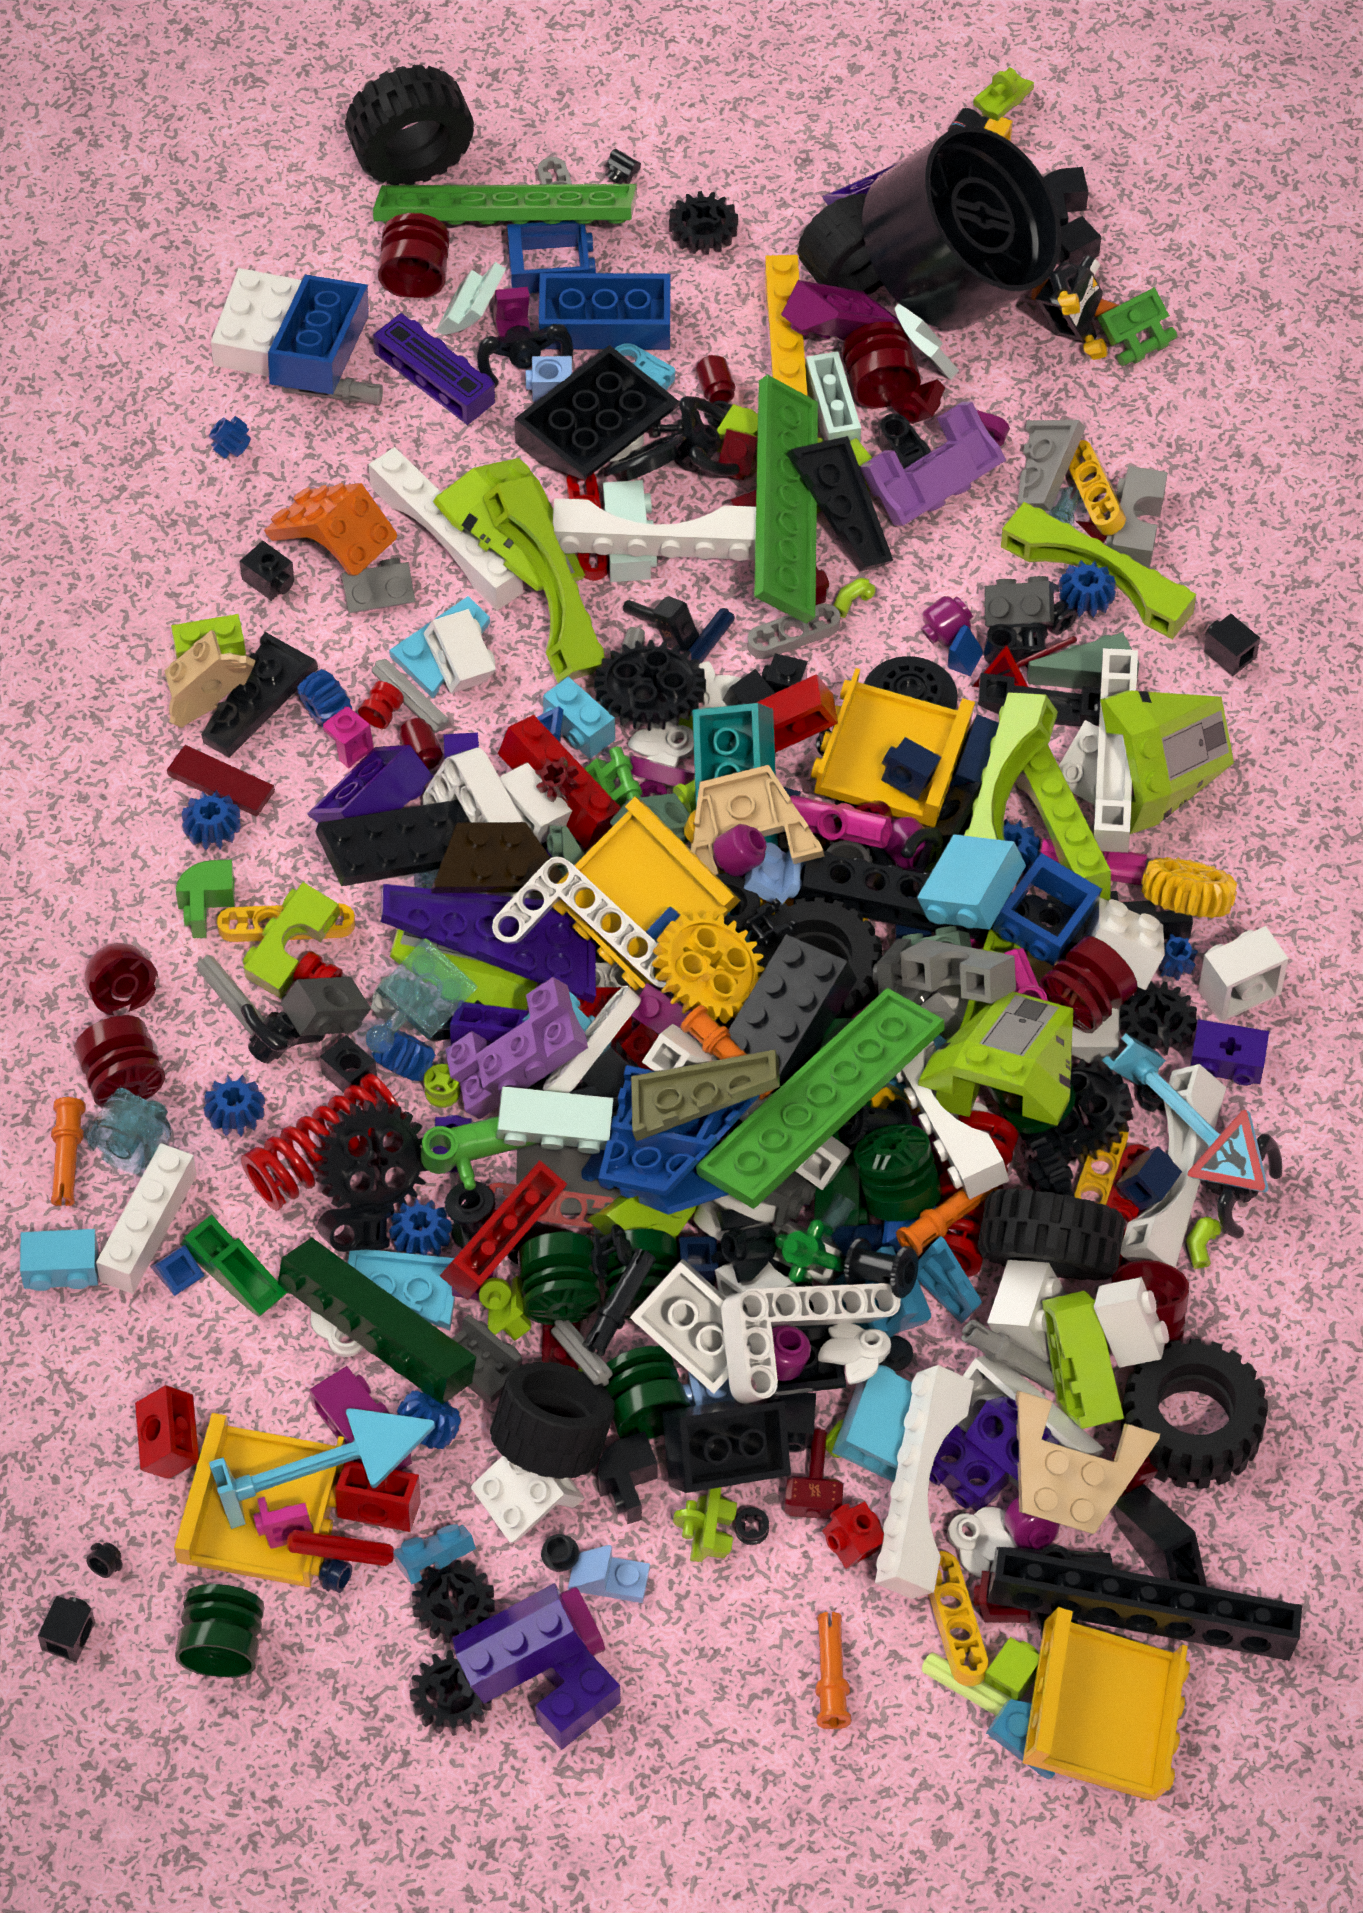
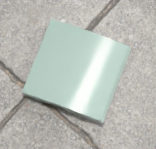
(470, 300)
(926, 341)

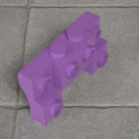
(939, 474)
(521, 1055)

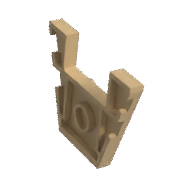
(754, 800)
(1067, 1483)

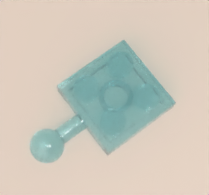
(424, 992)

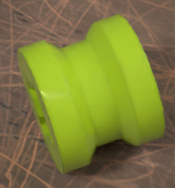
(440, 1077)

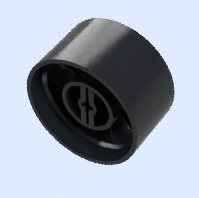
(952, 219)

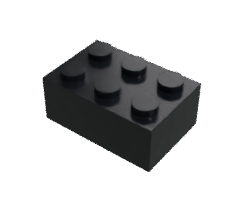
(726, 1444)

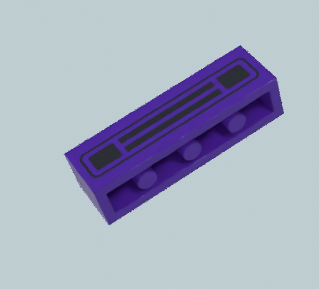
(434, 368)

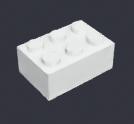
(251, 320)
(688, 1324)

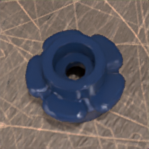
(335, 1575)

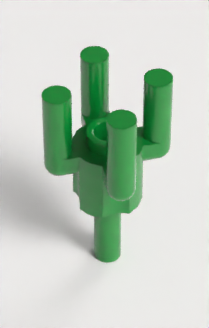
(808, 1252)

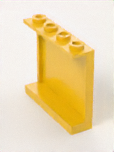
(867, 728)
(644, 874)
(205, 1531)
(1105, 1708)

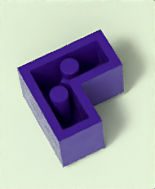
(580, 1699)

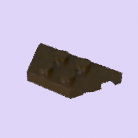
(491, 859)

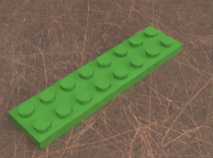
(509, 202)
(783, 503)
(820, 1098)

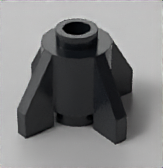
(746, 1244)

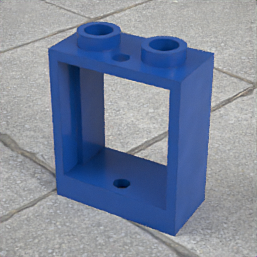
(544, 236)
(1060, 884)

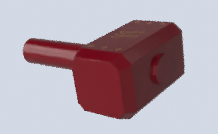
(812, 1494)

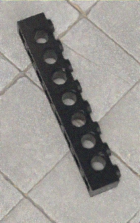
(893, 907)
(1145, 1603)

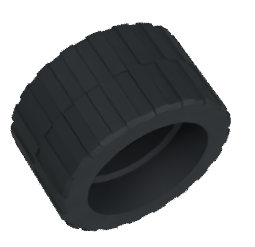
(836, 248)
(552, 1420)

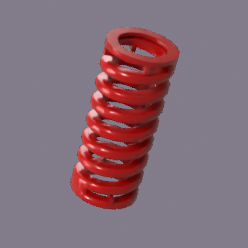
(256, 1160)
(969, 1255)

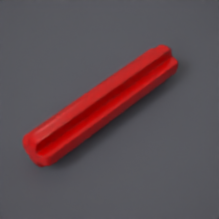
(340, 1548)

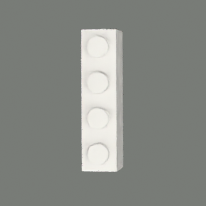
(146, 1218)

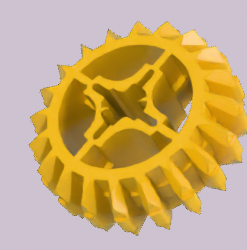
(1189, 887)

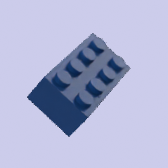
(608, 308)
(318, 334)

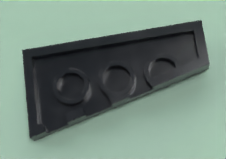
(842, 495)
(271, 683)

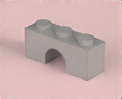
(1140, 495)
(981, 973)

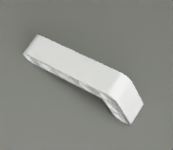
(478, 788)
(593, 915)
(794, 1312)

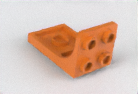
(341, 520)

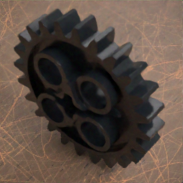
(650, 684)
(1095, 1093)
(341, 1165)

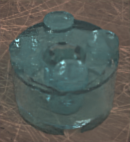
(129, 1131)

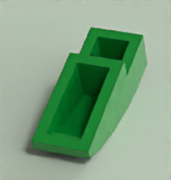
(233, 1266)

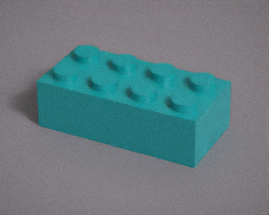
(732, 742)

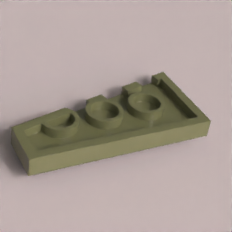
(692, 1091)

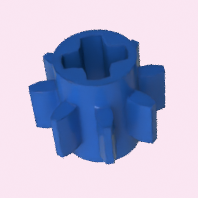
(230, 437)
(1177, 958)

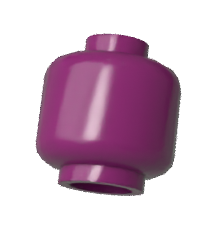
(945, 619)
(901, 831)
(739, 850)
(791, 1351)
(1029, 1530)

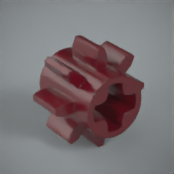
(566, 775)

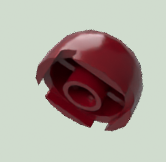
(124, 972)

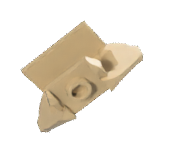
(203, 679)

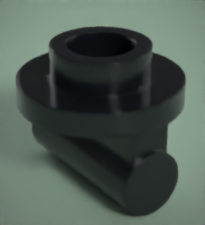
(621, 167)

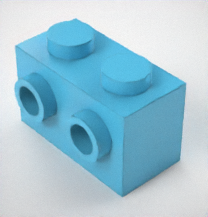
(584, 719)
(59, 1259)

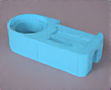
(652, 366)

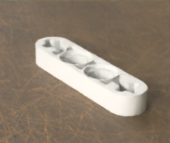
(598, 1036)

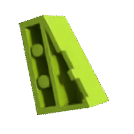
(633, 1215)
(1081, 1361)

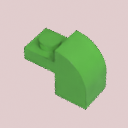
(203, 887)

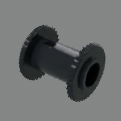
(872, 1118)
(472, 1214)
(896, 1270)

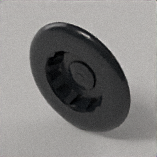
(647, 458)
(916, 679)

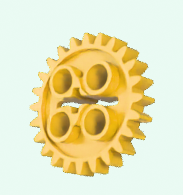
(720, 963)

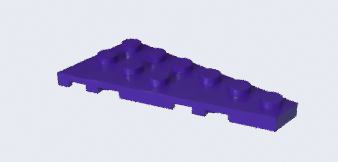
(465, 925)

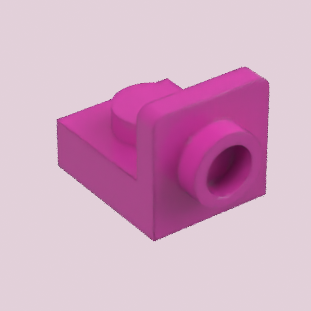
(351, 736)
(281, 1522)

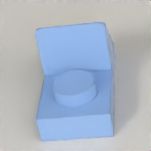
(608, 1576)

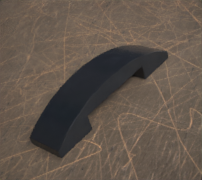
(1071, 707)

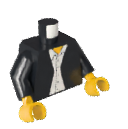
(1071, 302)

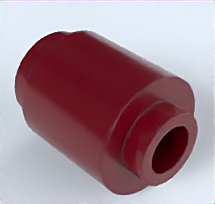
(715, 378)
(422, 740)

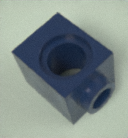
(910, 767)

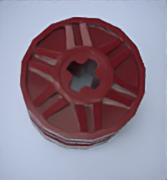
(413, 255)
(880, 364)
(1090, 983)
(117, 1056)
(1169, 1290)

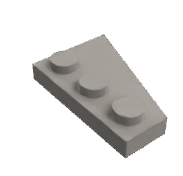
(1048, 459)

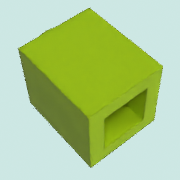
(1013, 1669)

